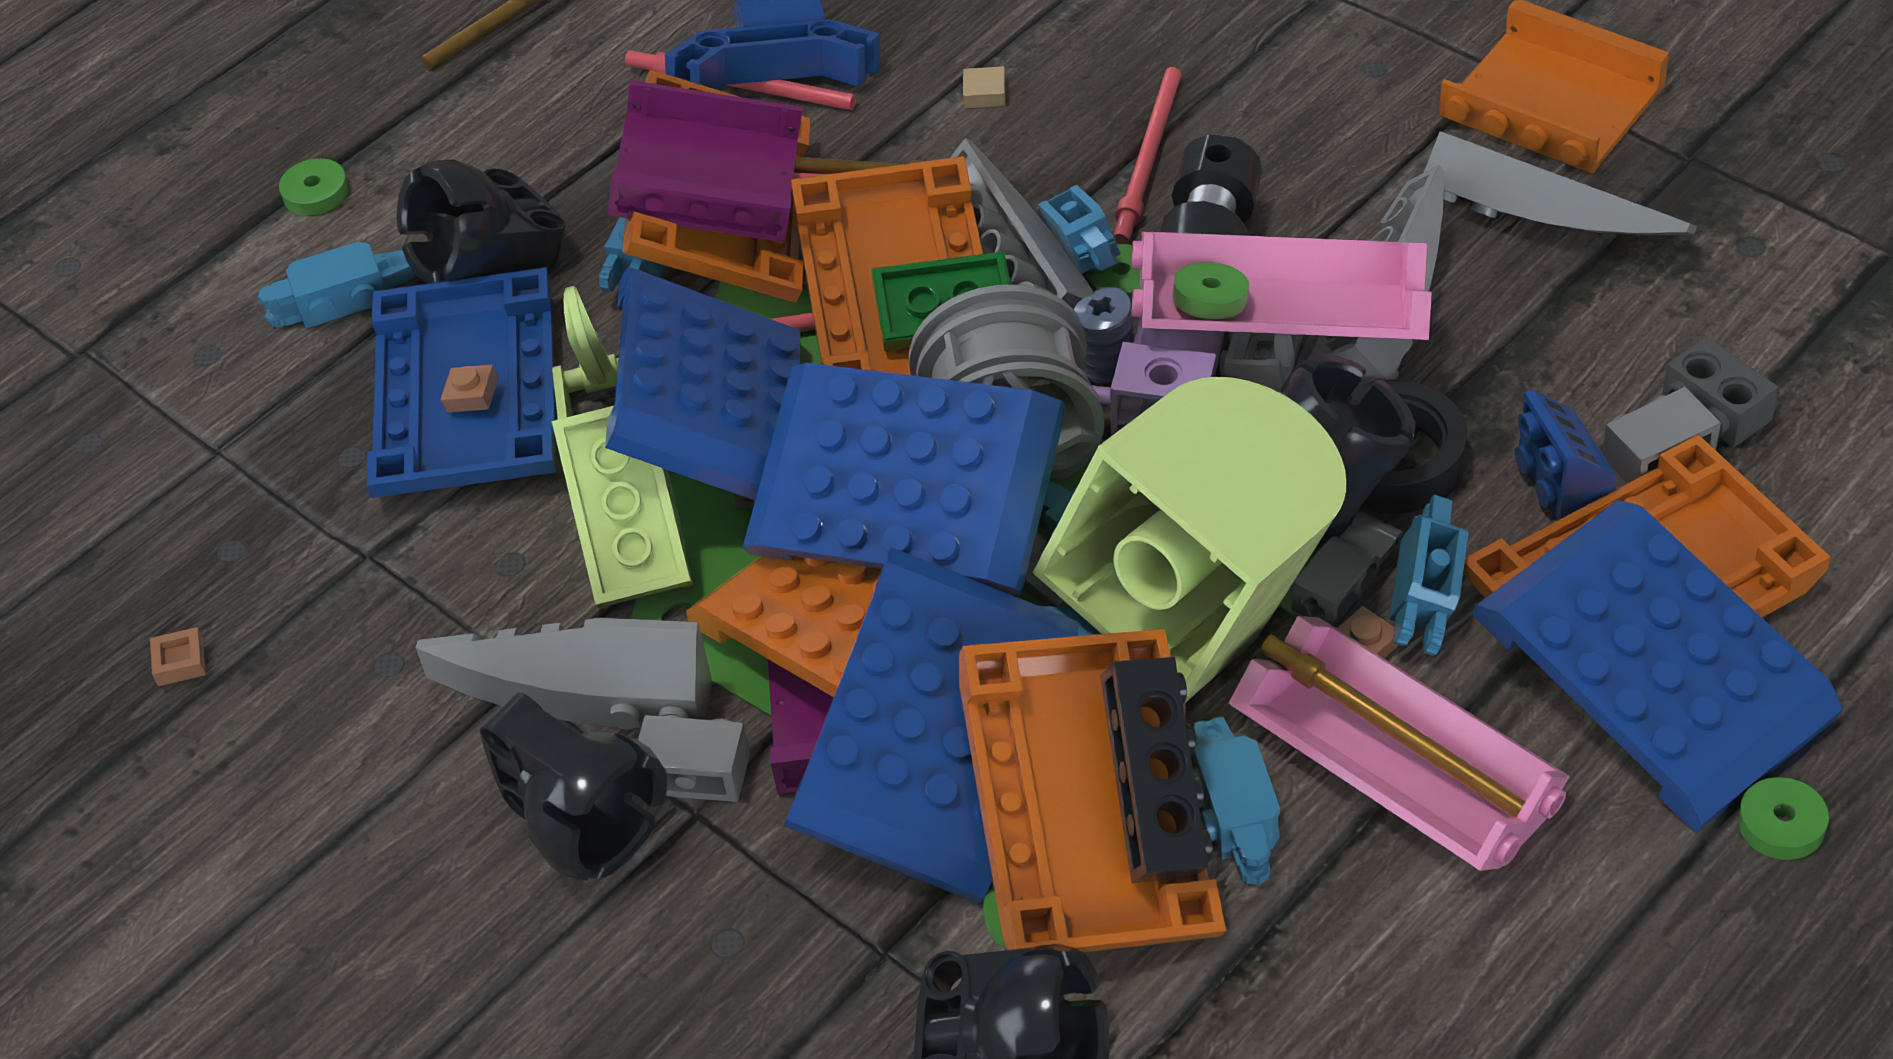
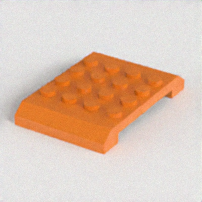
(873, 222)
(729, 258)
(1708, 511)
(792, 613)
(1055, 801)

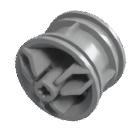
(1013, 341)

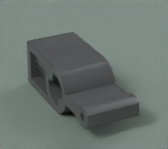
(1344, 569)

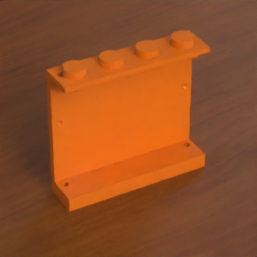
(1558, 86)

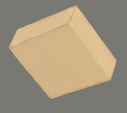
(984, 87)

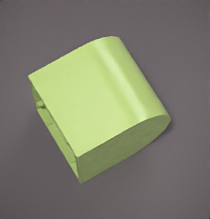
(1197, 520)

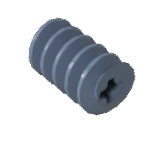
(1106, 326)

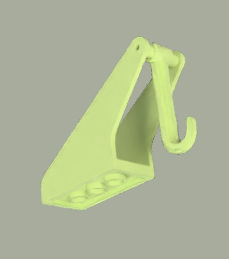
(618, 502)

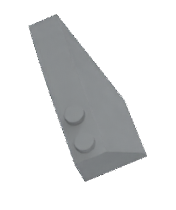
(1527, 191)
(1411, 218)
(1013, 227)
(588, 675)

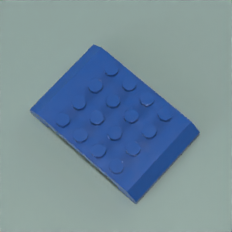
(453, 325)
(697, 383)
(907, 467)
(1664, 659)
(895, 748)

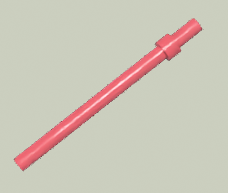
(775, 87)
(1131, 206)

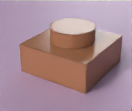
(469, 388)
(1370, 631)
(177, 656)

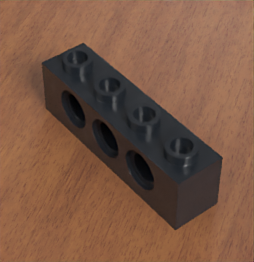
(1150, 849)

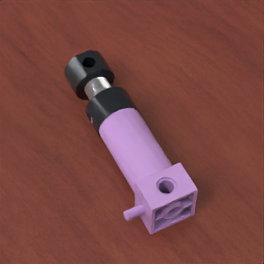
(1210, 196)

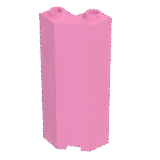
(1293, 284)
(1387, 768)

